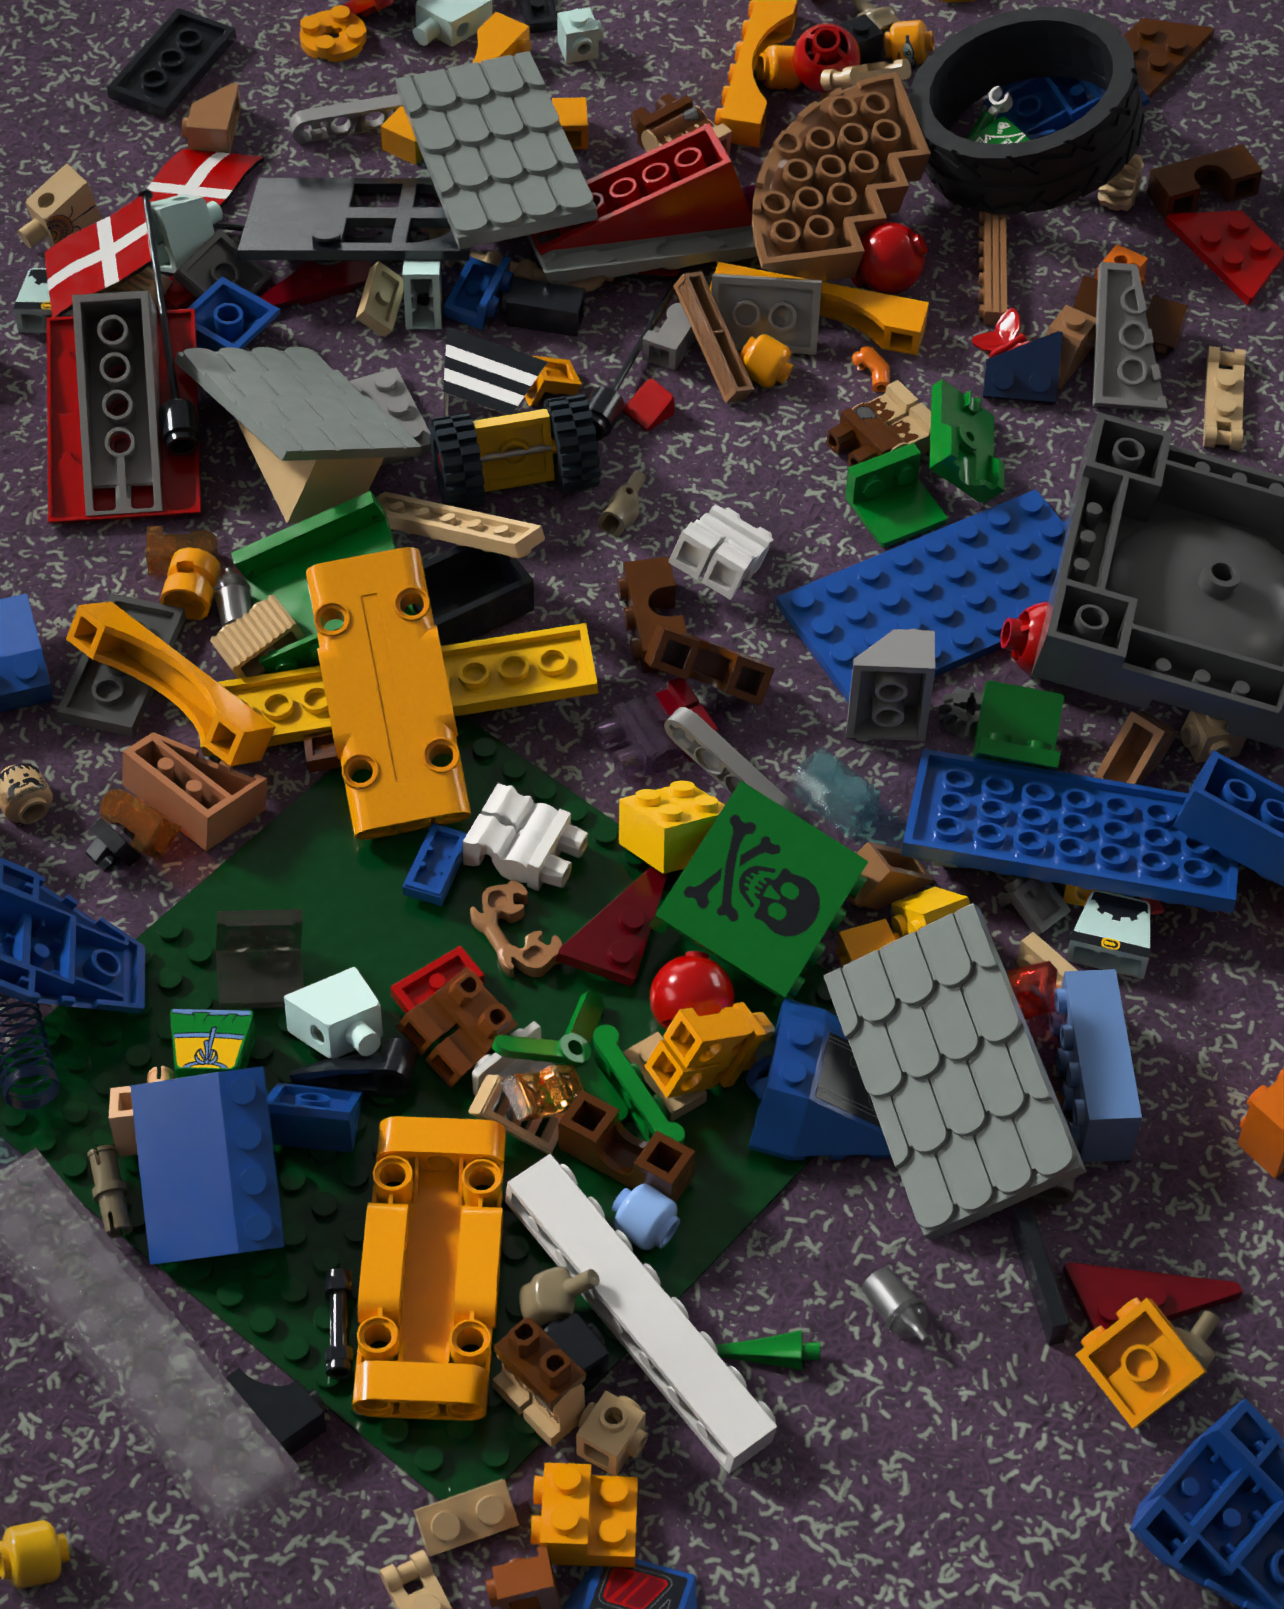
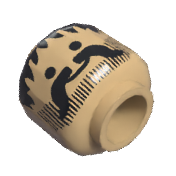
(24, 794)

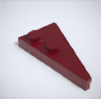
(318, 282)
(617, 936)
(1107, 1289)

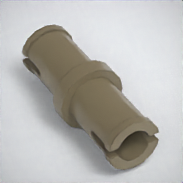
(110, 1191)

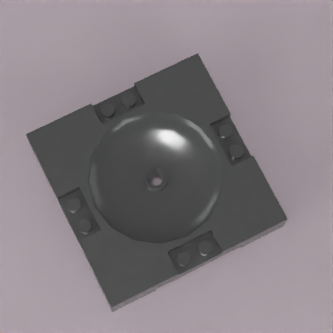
(1171, 582)

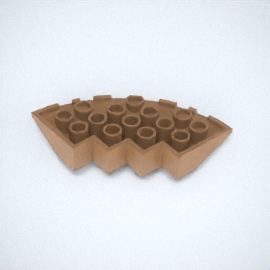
(836, 179)

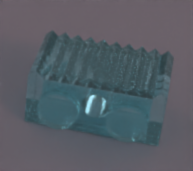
(836, 793)

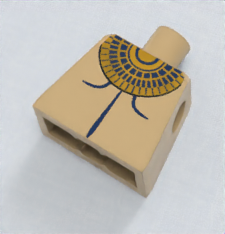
(59, 208)

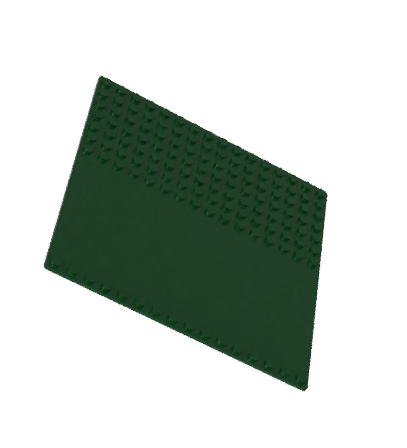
(363, 921)

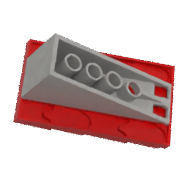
(103, 412)

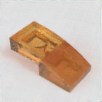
(543, 1092)

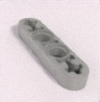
(354, 111)
(718, 756)

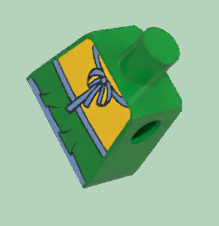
(211, 1040)

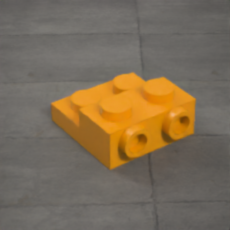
(1139, 1361)
(585, 1516)

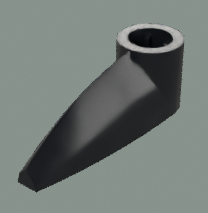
(381, 1073)

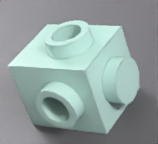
(579, 28)

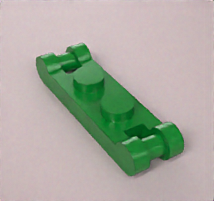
(628, 1080)

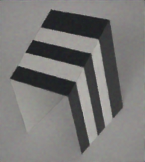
(487, 372)

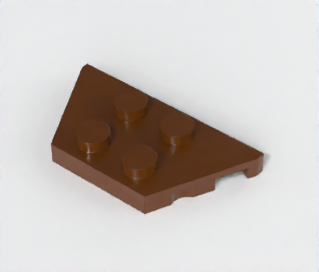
(1164, 49)

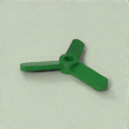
(569, 1050)

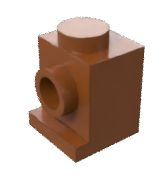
(524, 1583)

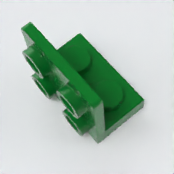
(892, 498)
(1019, 725)

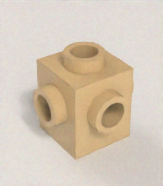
(1207, 733)
(611, 1432)

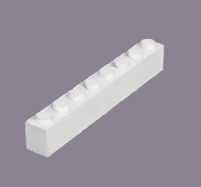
(642, 1314)

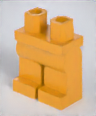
(707, 1049)

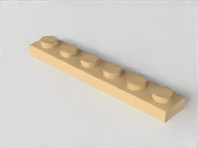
(460, 525)

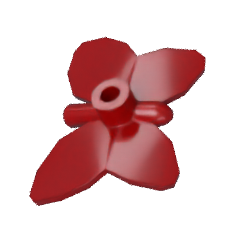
(1004, 336)

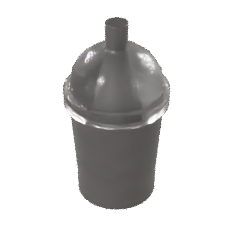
(232, 597)
(897, 1305)

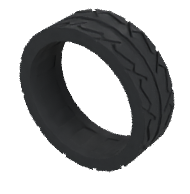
(1042, 170)

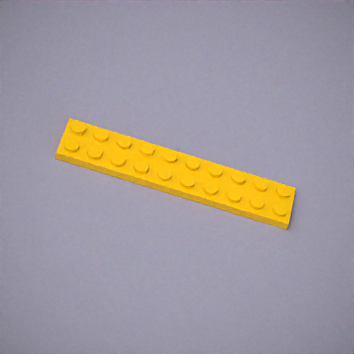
(478, 672)

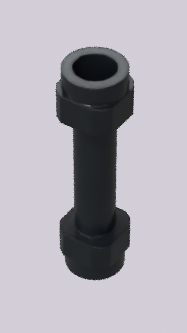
(339, 1356)

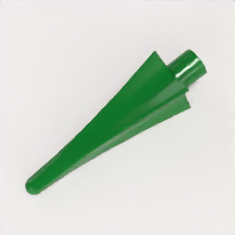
(779, 1350)

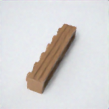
(713, 337)

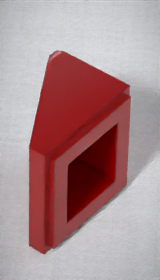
(650, 405)

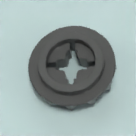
(954, 715)

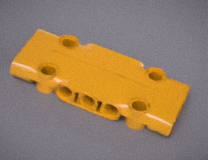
(387, 693)
(430, 1269)

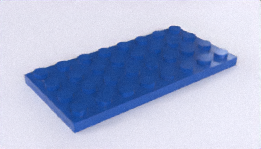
(946, 582)
(1062, 831)

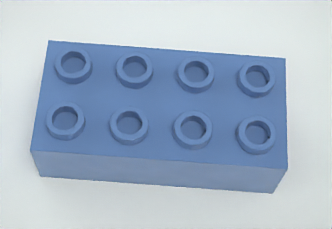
(1096, 1065)

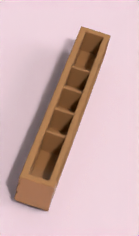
(994, 267)

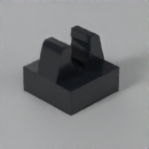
(110, 847)

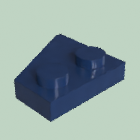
(1025, 371)

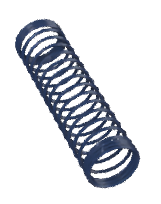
(28, 1069)

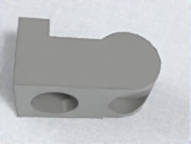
(671, 342)

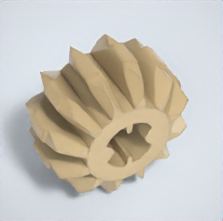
(1124, 187)

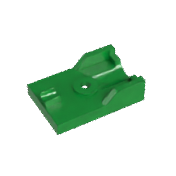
(964, 443)

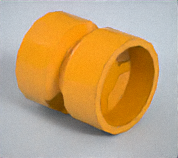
(191, 582)

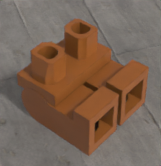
(460, 1005)

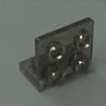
(258, 957)

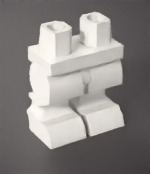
(729, 543)
(528, 844)

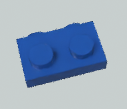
(478, 292)

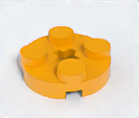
(339, 20)

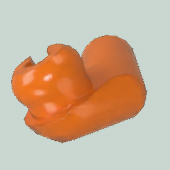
(876, 364)

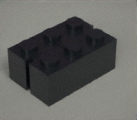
(475, 592)

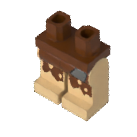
(671, 120)
(882, 425)
(540, 1381)

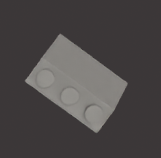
(893, 687)

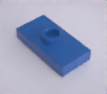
(435, 865)

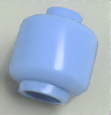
(645, 1216)

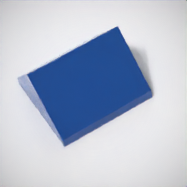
(230, 316)
(314, 1116)

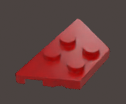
(1231, 248)

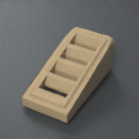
(482, 1109)

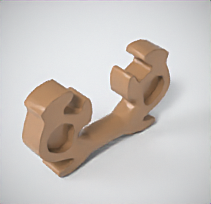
(498, 903)

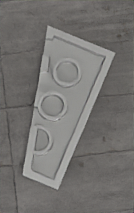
(1124, 351)

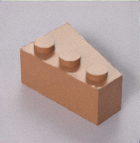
(192, 791)

